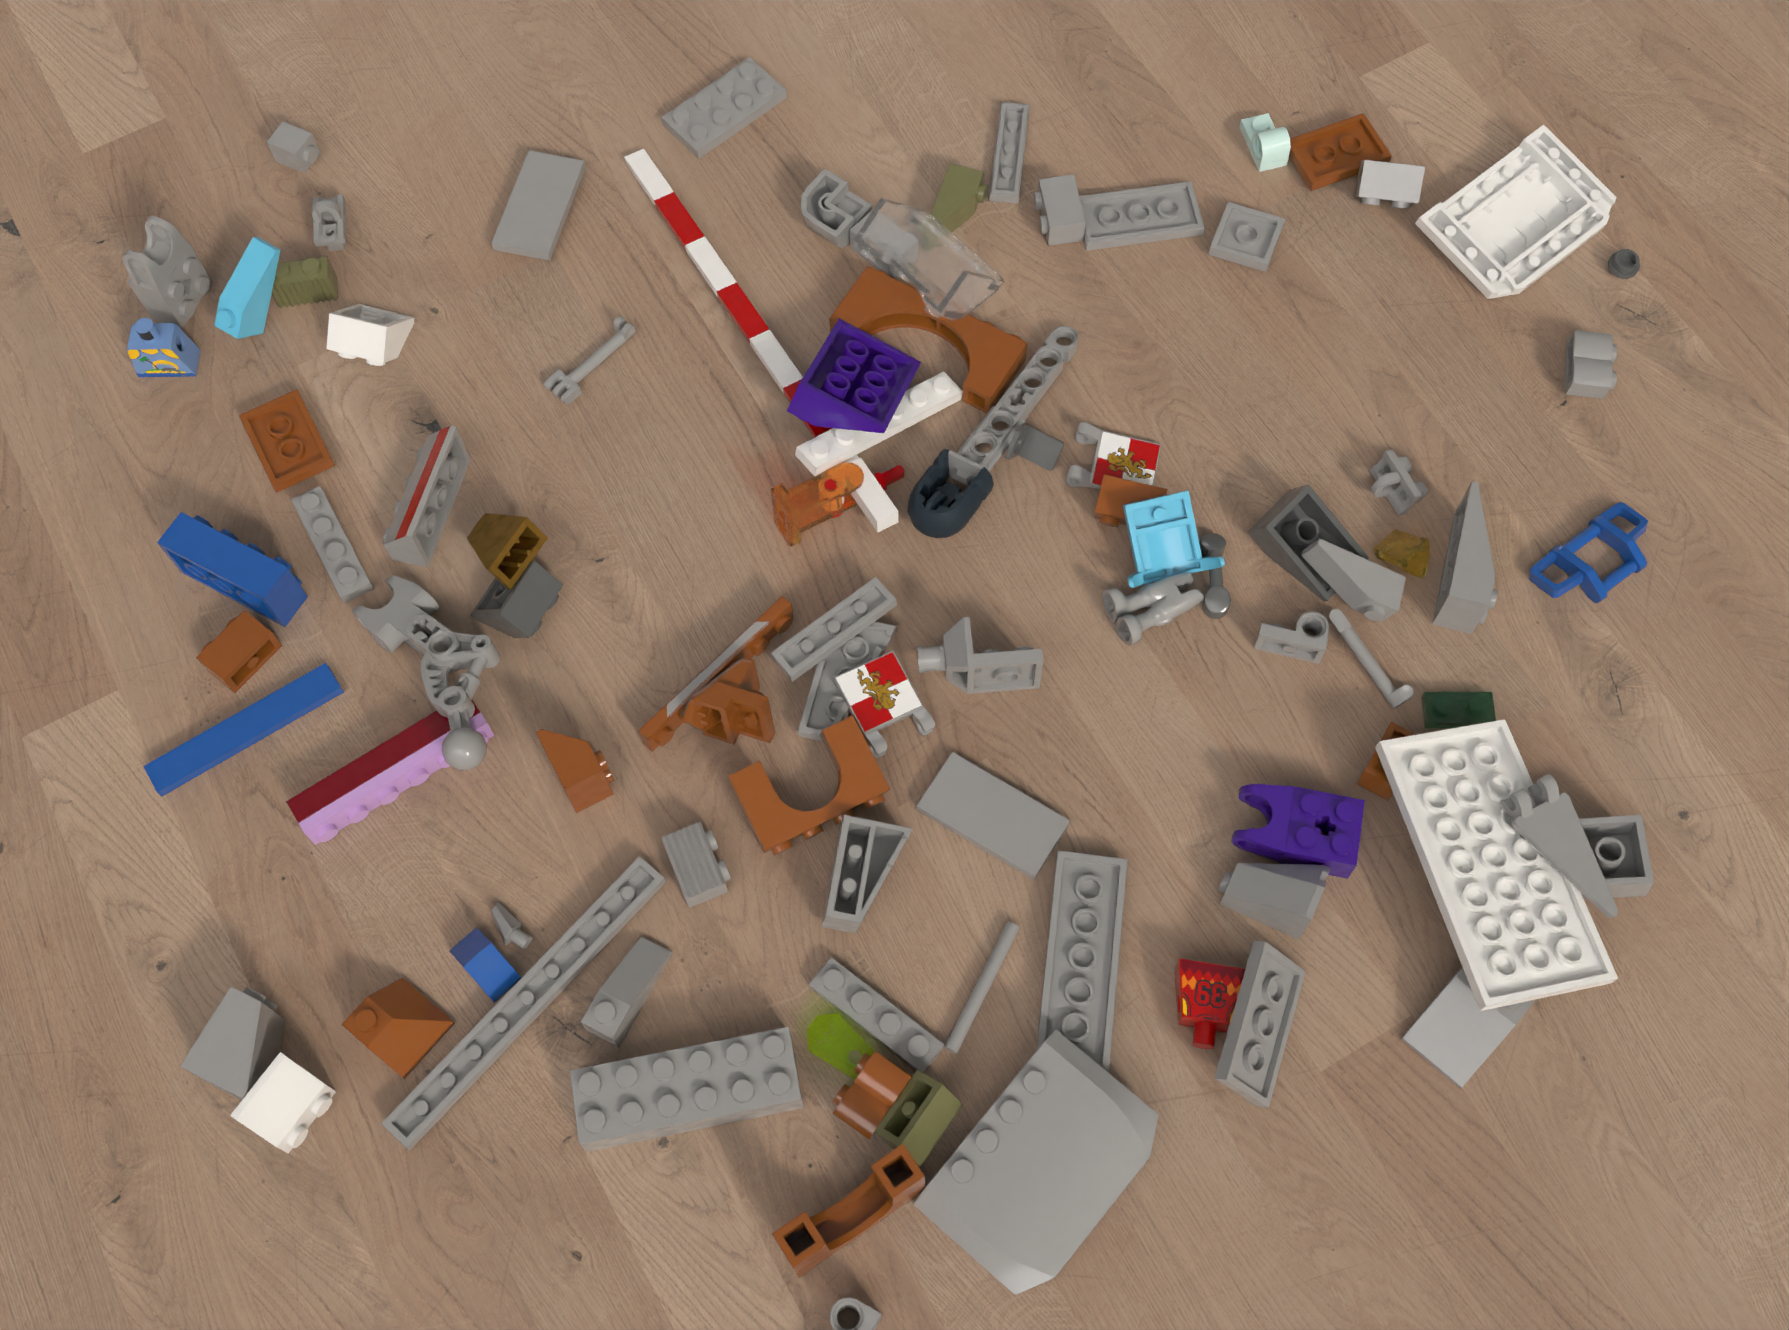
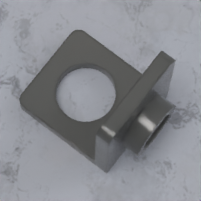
(1035, 447)

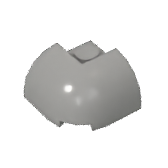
(832, 208)

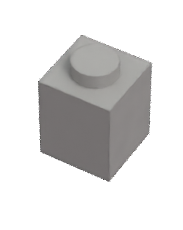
(293, 147)

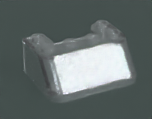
(930, 256)

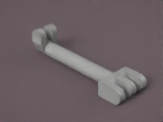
(566, 385)
(1393, 696)

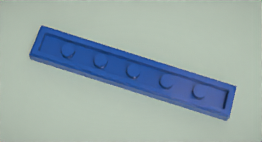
(243, 729)

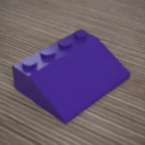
(853, 382)

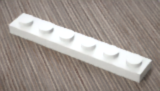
(841, 444)

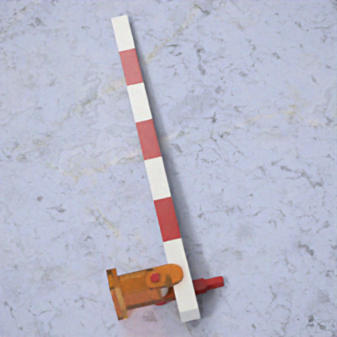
(829, 492)

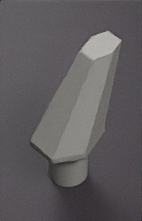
(509, 927)

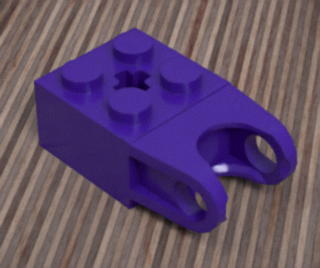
(1295, 826)

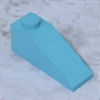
(248, 293)

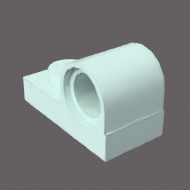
(1266, 143)

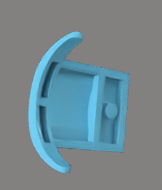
(1164, 539)

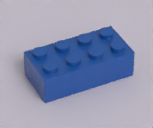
(233, 568)

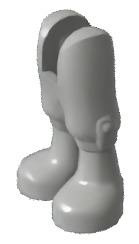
(1161, 597)

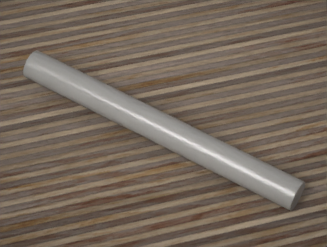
(981, 988)

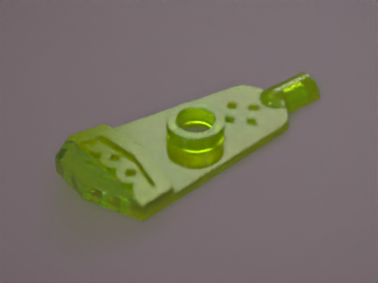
(838, 1045)

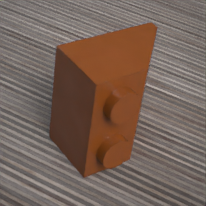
(579, 769)

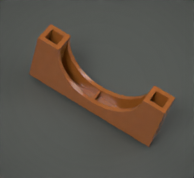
(990, 354)

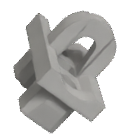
(333, 214)
(1392, 471)

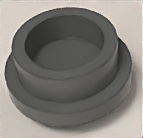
(1624, 264)

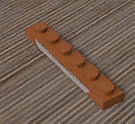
(751, 642)

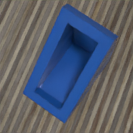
(485, 964)

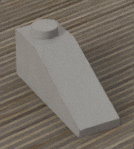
(1356, 580)
(625, 992)

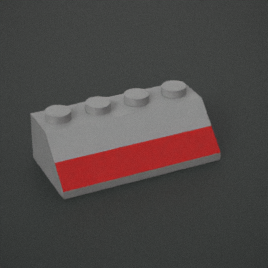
(427, 498)

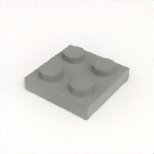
(1246, 236)

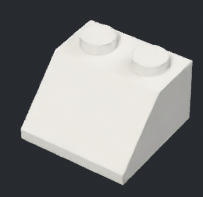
(368, 333)
(284, 1103)

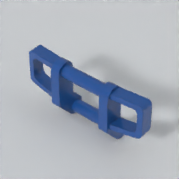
(1581, 572)

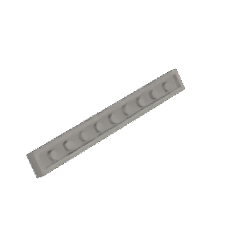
(523, 1004)

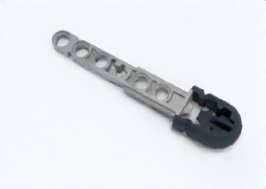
(931, 500)

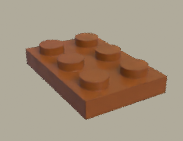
(1336, 151)
(286, 440)

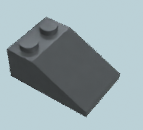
(1293, 526)

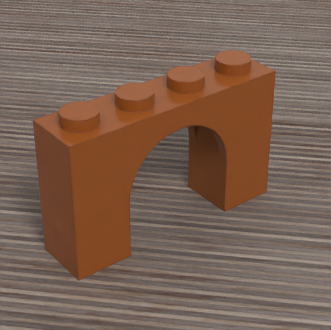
(777, 823)
(814, 1239)

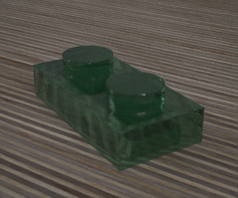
(1457, 709)

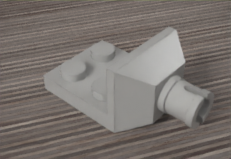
(981, 671)

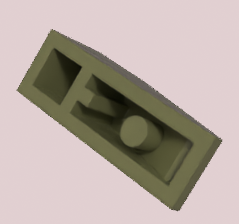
(959, 196)

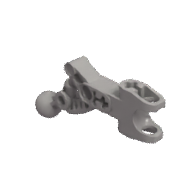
(443, 652)

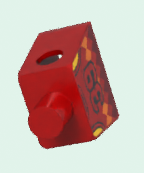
(1206, 998)

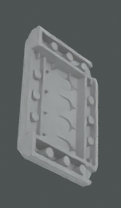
(1041, 1166)

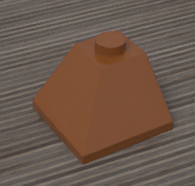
(398, 1025)

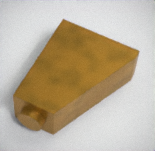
(506, 545)

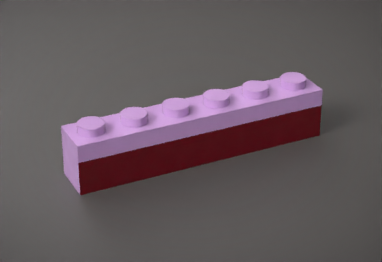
(376, 777)

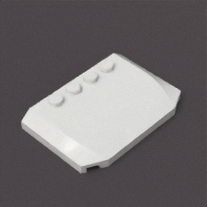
(1520, 216)

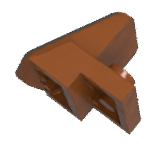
(732, 706)

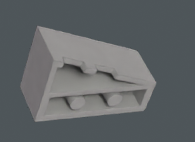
(859, 868)

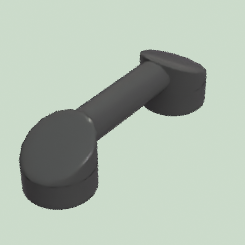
(1217, 597)

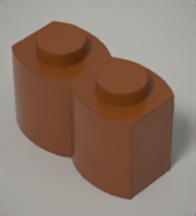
(871, 1094)

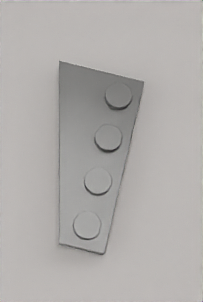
(824, 702)

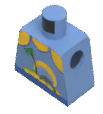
(162, 350)

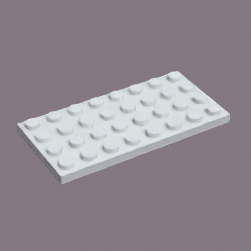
(1504, 904)

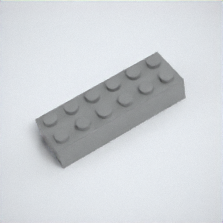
(685, 1089)

